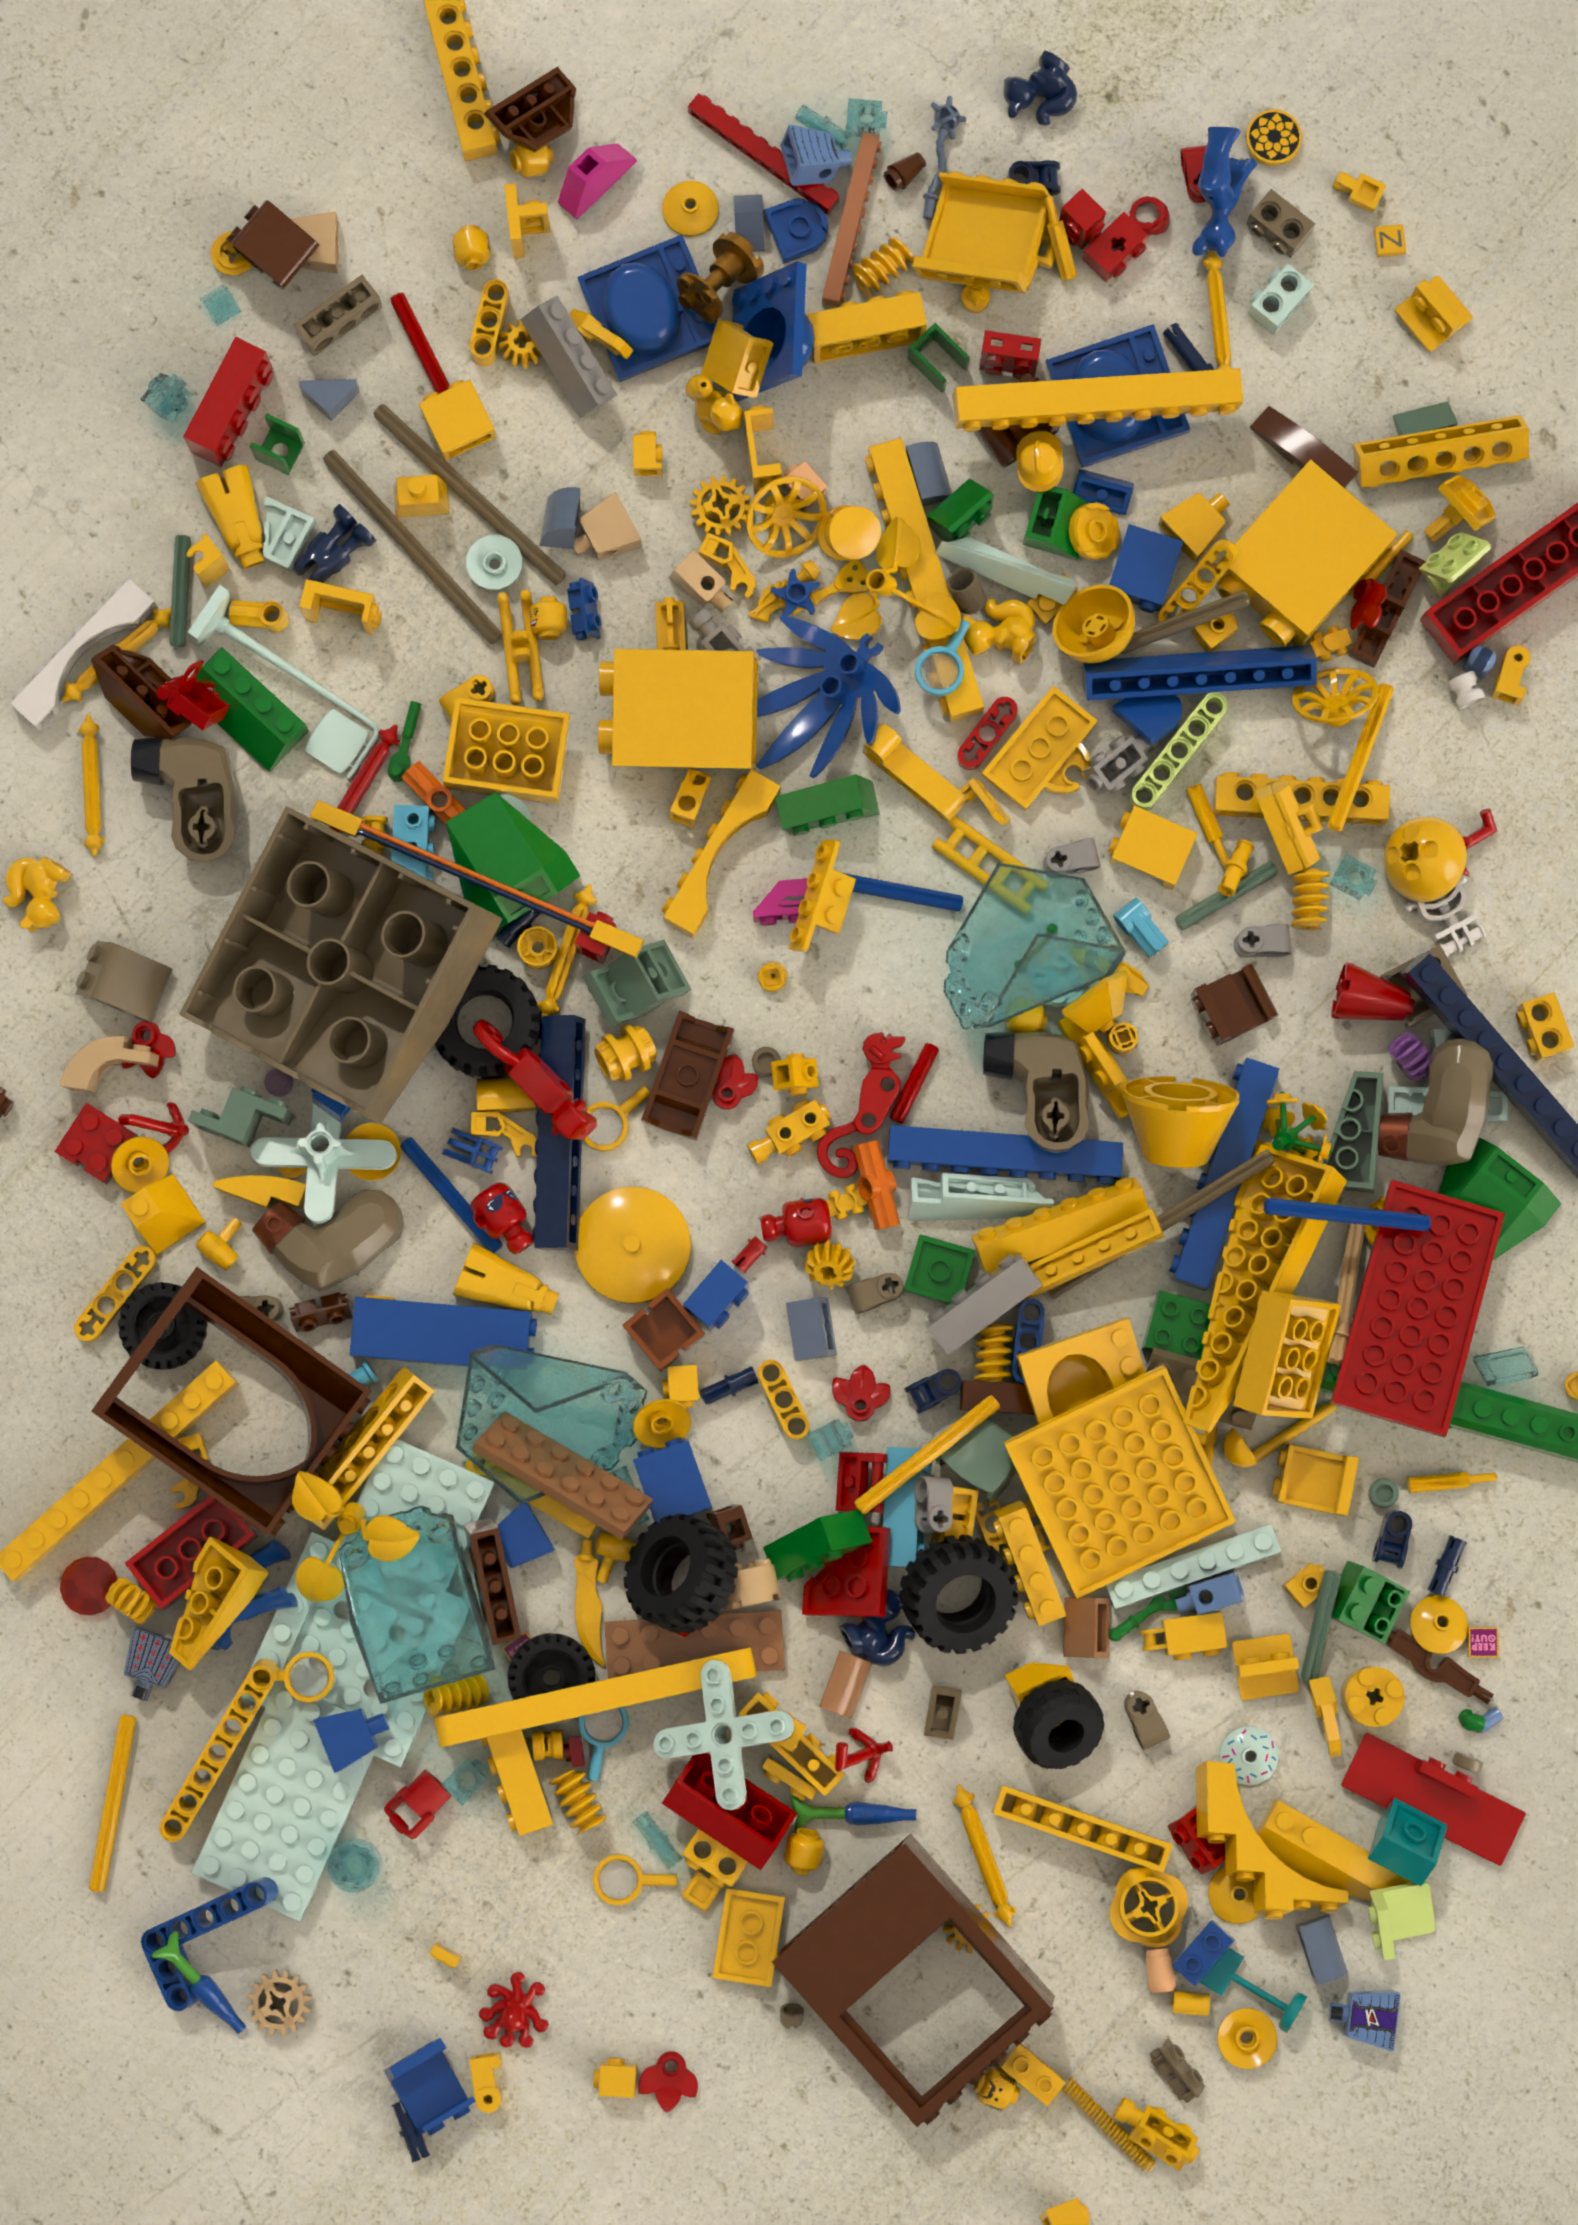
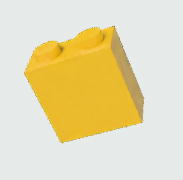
(457, 419)

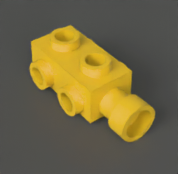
(799, 1128)
(1158, 2133)

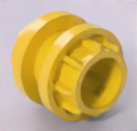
(626, 1052)

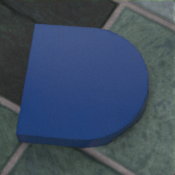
(796, 228)
(1150, 716)

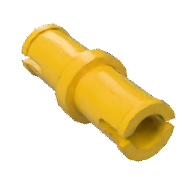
(1235, 868)

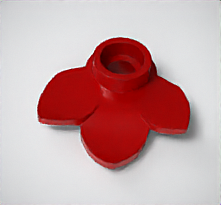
(1368, 597)
(159, 1043)
(734, 1080)
(863, 1389)
(666, 2084)

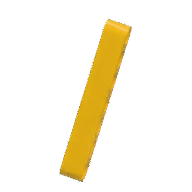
(209, 1759)

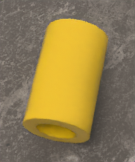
(1190, 2003)

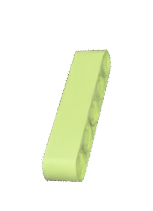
(1182, 739)

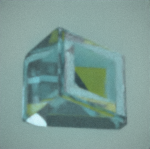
(220, 305)

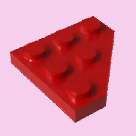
(853, 1583)

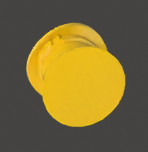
(848, 533)

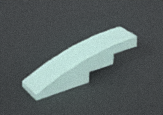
(1412, 1100)

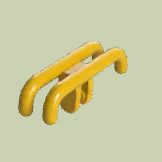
(520, 647)

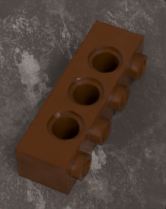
(492, 1581)

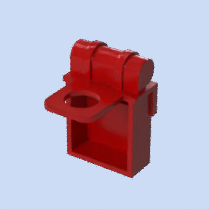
(193, 699)

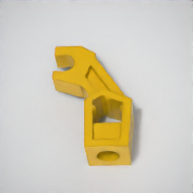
(592, 329)
(739, 571)
(516, 1134)
(190, 1490)
(1326, 1707)

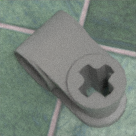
(1077, 857)
(1268, 941)
(933, 1502)

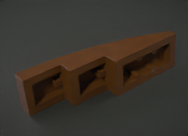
(1300, 446)
(1399, 587)
(1011, 1396)

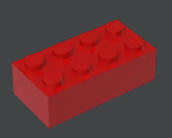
(229, 402)
(168, 1561)
(748, 1831)

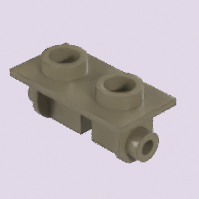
(1171, 2059)

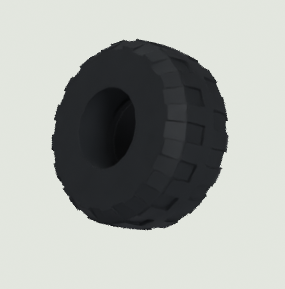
(1047, 1708)

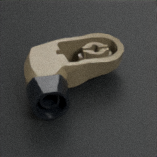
(201, 791)
(1052, 1081)

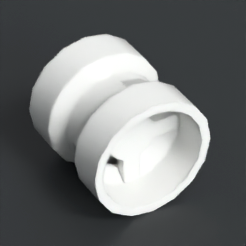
(1466, 689)

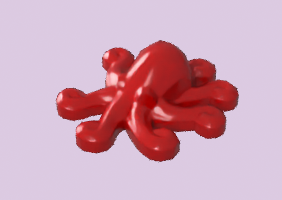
(515, 2011)

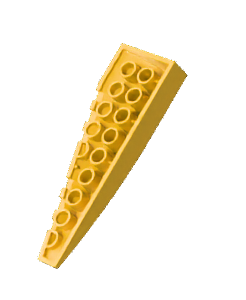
(1260, 1255)

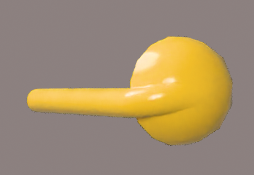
(1241, 1456)

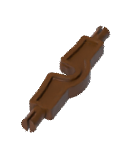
(1447, 1670)

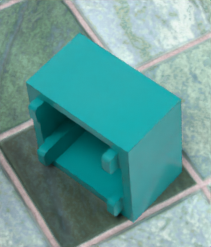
(1407, 1842)

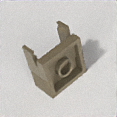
(1421, 1010)

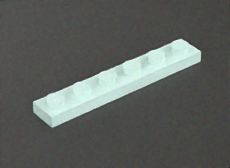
(1193, 1567)

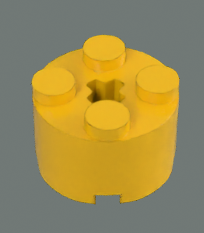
(1387, 1688)

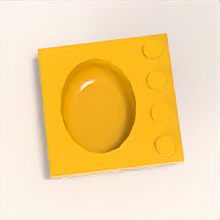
(1079, 1368)

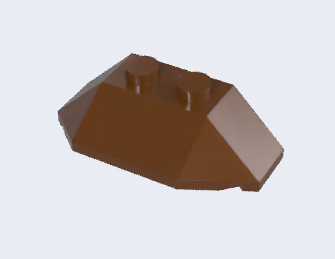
(536, 112)
(131, 685)

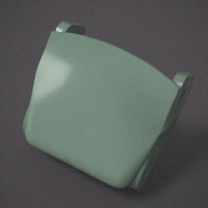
(982, 1459)

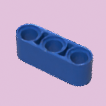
(1023, 1327)

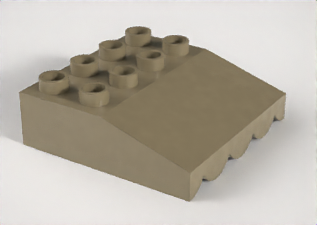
(339, 965)

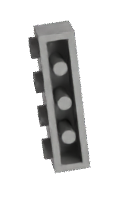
(568, 356)
(983, 1303)

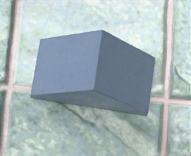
(749, 219)
(330, 395)

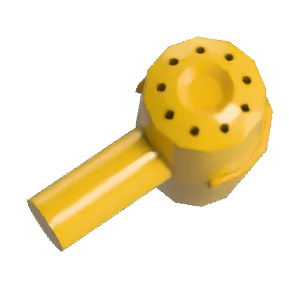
(216, 1247)
(612, 1549)

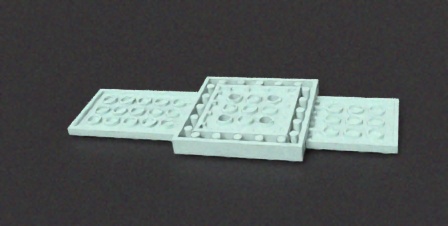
(285, 1796)

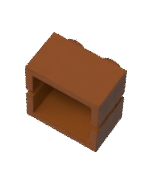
(664, 1330)

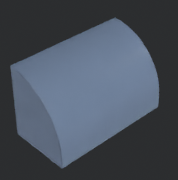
(928, 472)
(561, 518)
(811, 1328)
(1322, 1949)

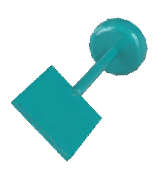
(1224, 1971)

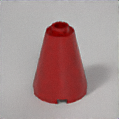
(1369, 997)

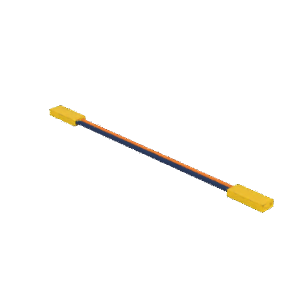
(601, 931)

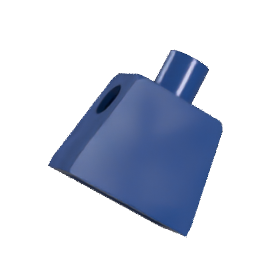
(523, 1537)
(349, 1736)

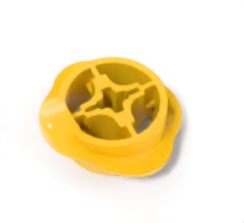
(1175, 1892)

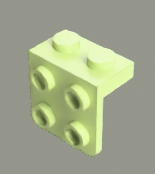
(1453, 561)
(1400, 1914)

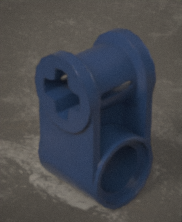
(1042, 172)
(932, 1390)
(1393, 1541)

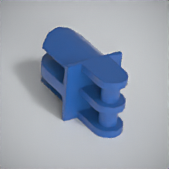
(474, 1151)

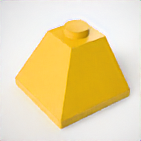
(1100, 1005)
(163, 1213)
(1033, 1675)

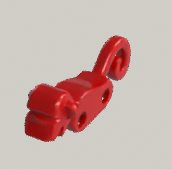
(540, 1085)
(873, 1100)

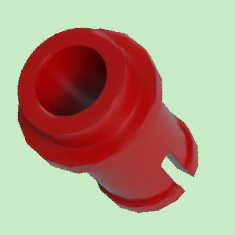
(749, 1254)

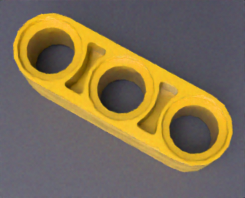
(489, 309)
(780, 1385)

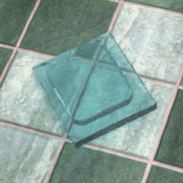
(1505, 1366)

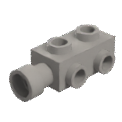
(713, 634)
(1108, 770)

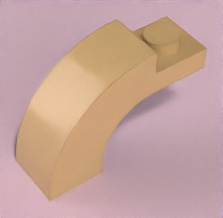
(98, 1056)

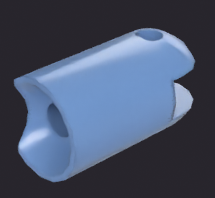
(1480, 661)

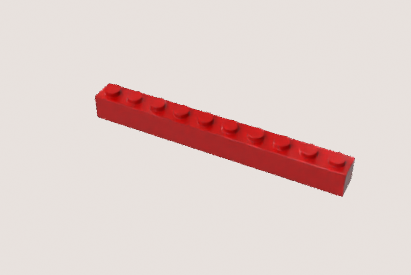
(758, 150)

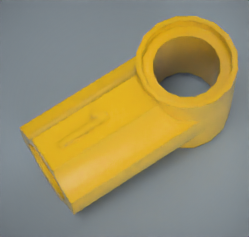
(256, 615)

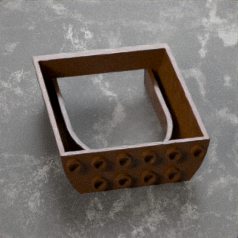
(325, 1392)

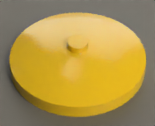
(632, 1245)

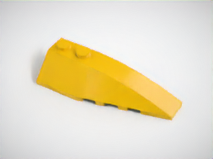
(1322, 1854)

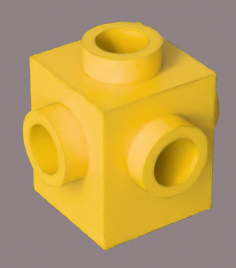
(795, 1074)

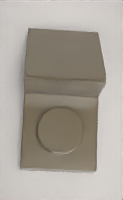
(942, 1712)

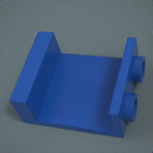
(1146, 567)
(672, 1480)
(428, 2088)

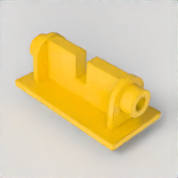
(670, 624)

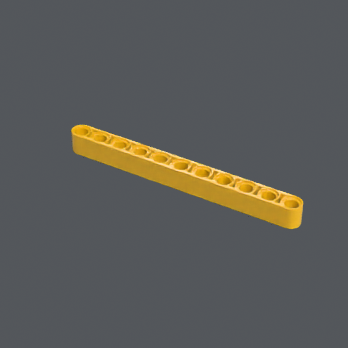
(585, 1699)

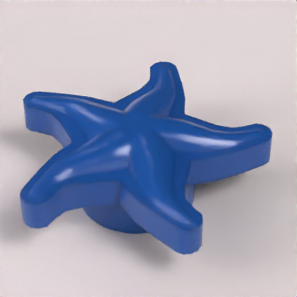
(796, 594)

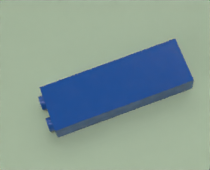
(434, 1331)

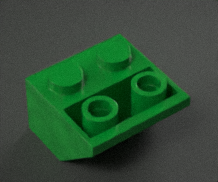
(961, 511)
(1051, 520)
(1368, 1602)

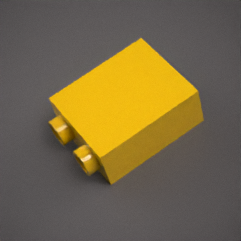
(1305, 555)
(680, 708)

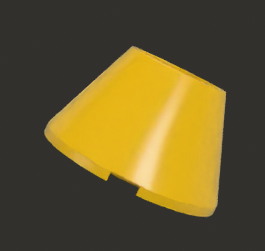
(1178, 1120)

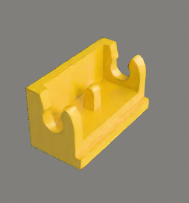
(210, 566)

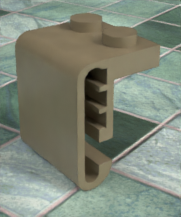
(123, 980)

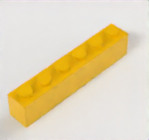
(1060, 1225)

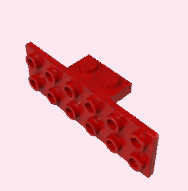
(1472, 1816)

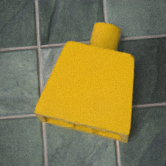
(420, 496)
(1195, 523)

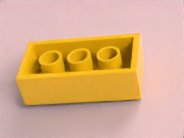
(867, 326)

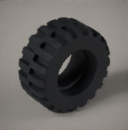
(524, 1028)
(705, 1586)
(977, 1622)

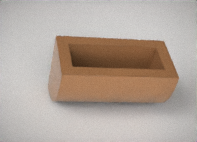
(1087, 1627)
(845, 1684)

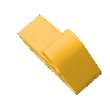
(914, 774)

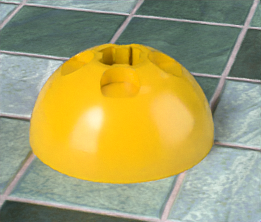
(1094, 624)
(1437, 858)

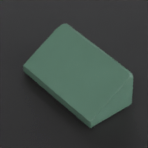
(1425, 419)

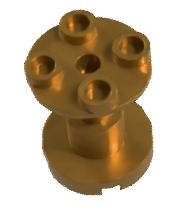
(732, 264)

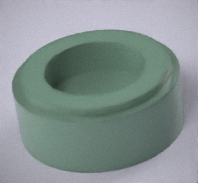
(1383, 1493)

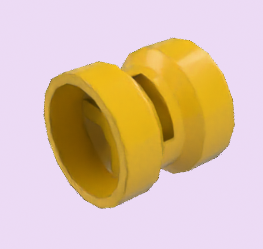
(1119, 1042)
(555, 1745)

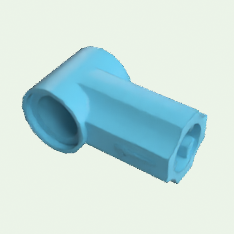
(1136, 921)

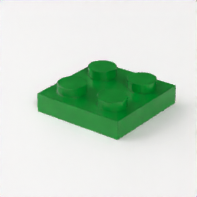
(938, 1269)

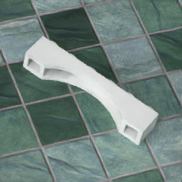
(122, 612)

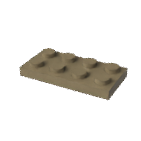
(1183, 1375)

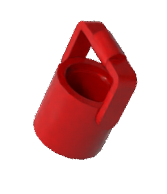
(424, 1797)

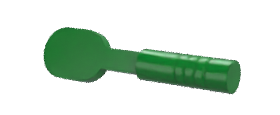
(400, 761)

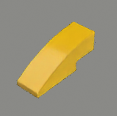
(263, 1189)

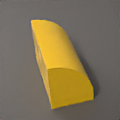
(502, 1096)

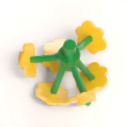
(1285, 1137)

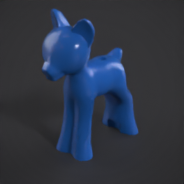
(1221, 188)
(269, 1601)

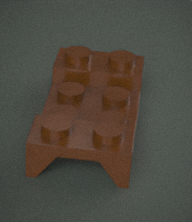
(687, 1076)

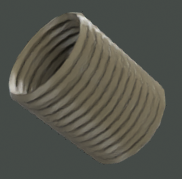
(966, 591)

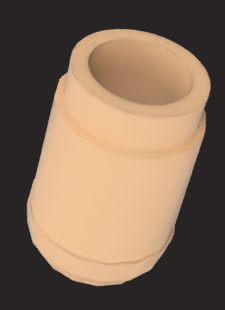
(1160, 1970)

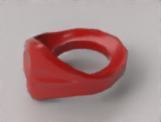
(1160, 225)

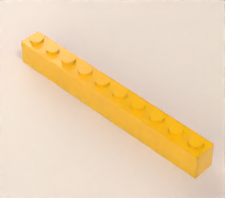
(1097, 398)
(901, 498)
(113, 1474)

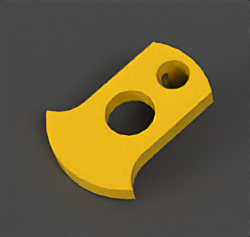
(975, 789)

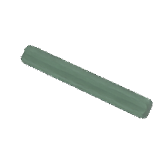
(180, 591)
(1218, 900)
(1320, 1625)

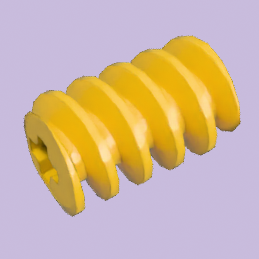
(881, 264)
(1309, 899)
(993, 1353)
(456, 1696)
(578, 1800)

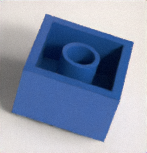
(716, 1296)

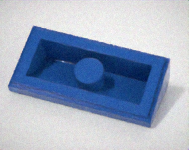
(1104, 490)

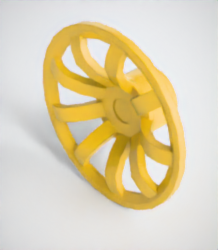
(782, 514)
(1337, 705)

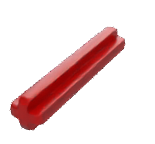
(914, 1083)

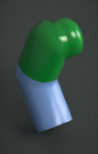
(1479, 1723)

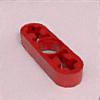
(993, 711)

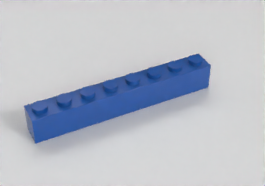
(1200, 672)
(1003, 1153)
(1210, 1223)

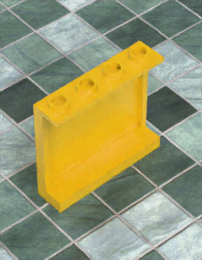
(984, 232)

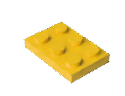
(748, 1937)

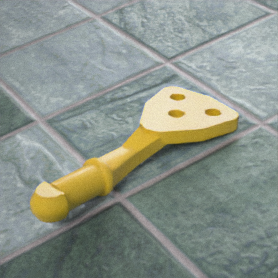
(841, 583)

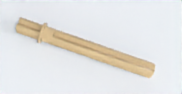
(1347, 1292)

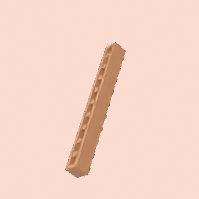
(850, 220)

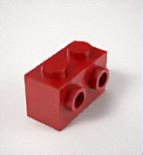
(1082, 219)

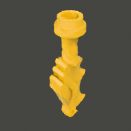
(769, 603)

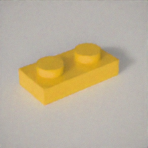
(777, 1772)

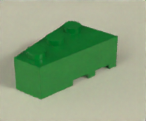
(827, 804)
(817, 1544)

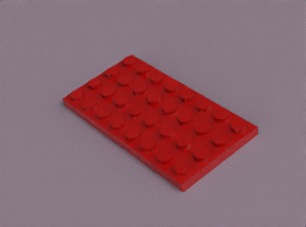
(1418, 1311)

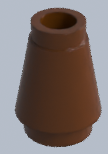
(904, 171)

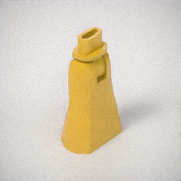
(235, 512)
(500, 1283)

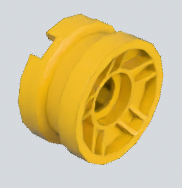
(530, 938)

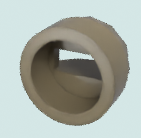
(791, 2015)

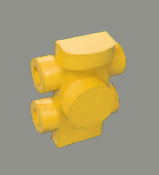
(1336, 640)
(841, 1204)

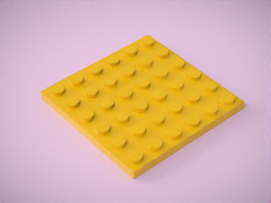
(1119, 1481)

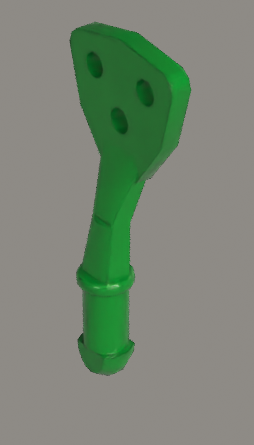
(1157, 1603)

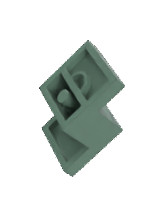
(636, 985)
(241, 1116)

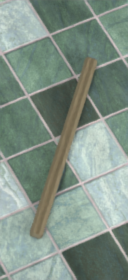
(469, 493)
(412, 546)
(1190, 1206)

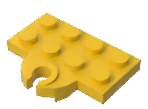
(1043, 751)

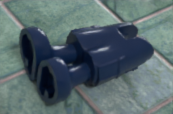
(327, 554)

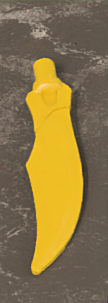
(587, 1602)

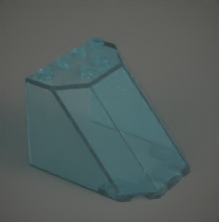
(1009, 958)
(565, 1399)
(416, 1613)

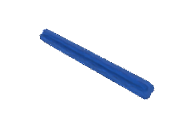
(1347, 1214)

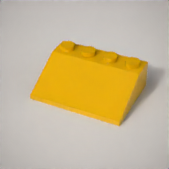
(506, 750)
(1286, 1355)

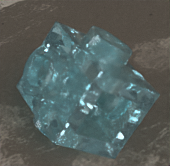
(167, 396)

